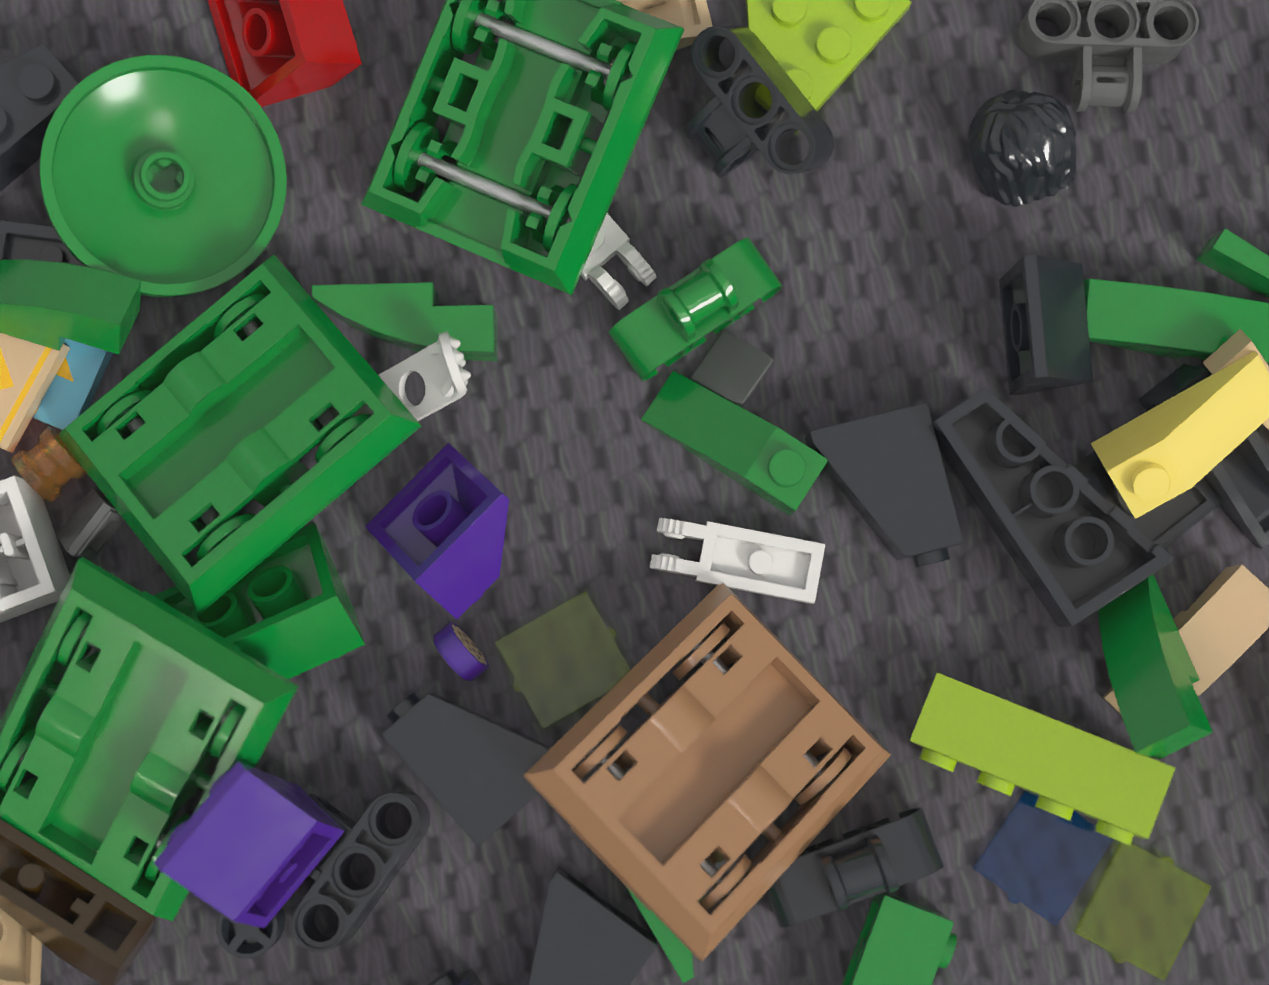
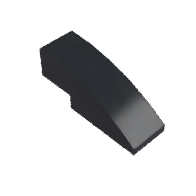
(1237, 480)

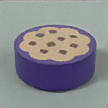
(460, 652)

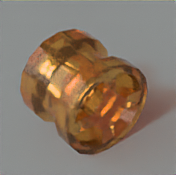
(48, 465)

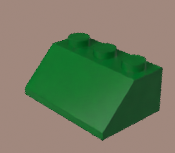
(285, 610)

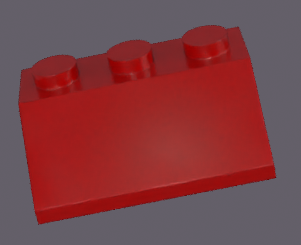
(285, 45)

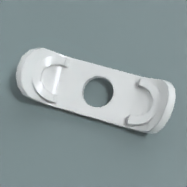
(442, 373)

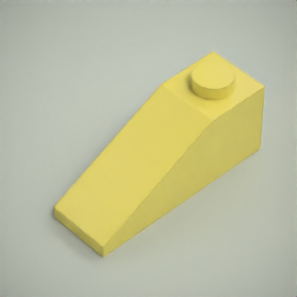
(1186, 435)

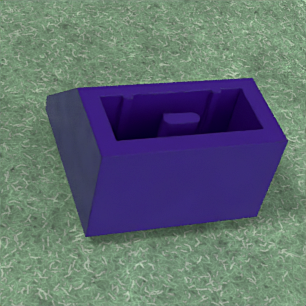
(249, 845)

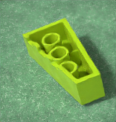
(1042, 756)

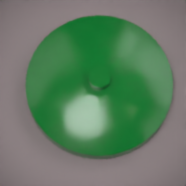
(163, 174)

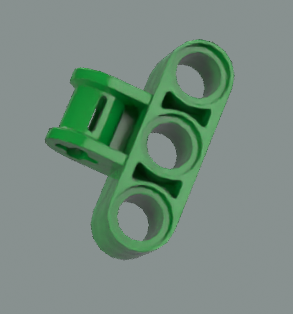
(693, 307)

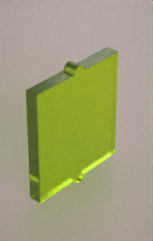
(563, 659)
(1142, 909)

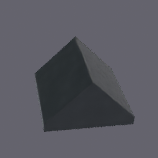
(1045, 325)

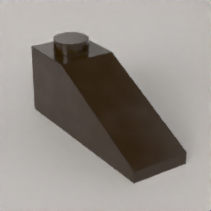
(69, 909)

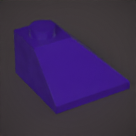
(446, 530)

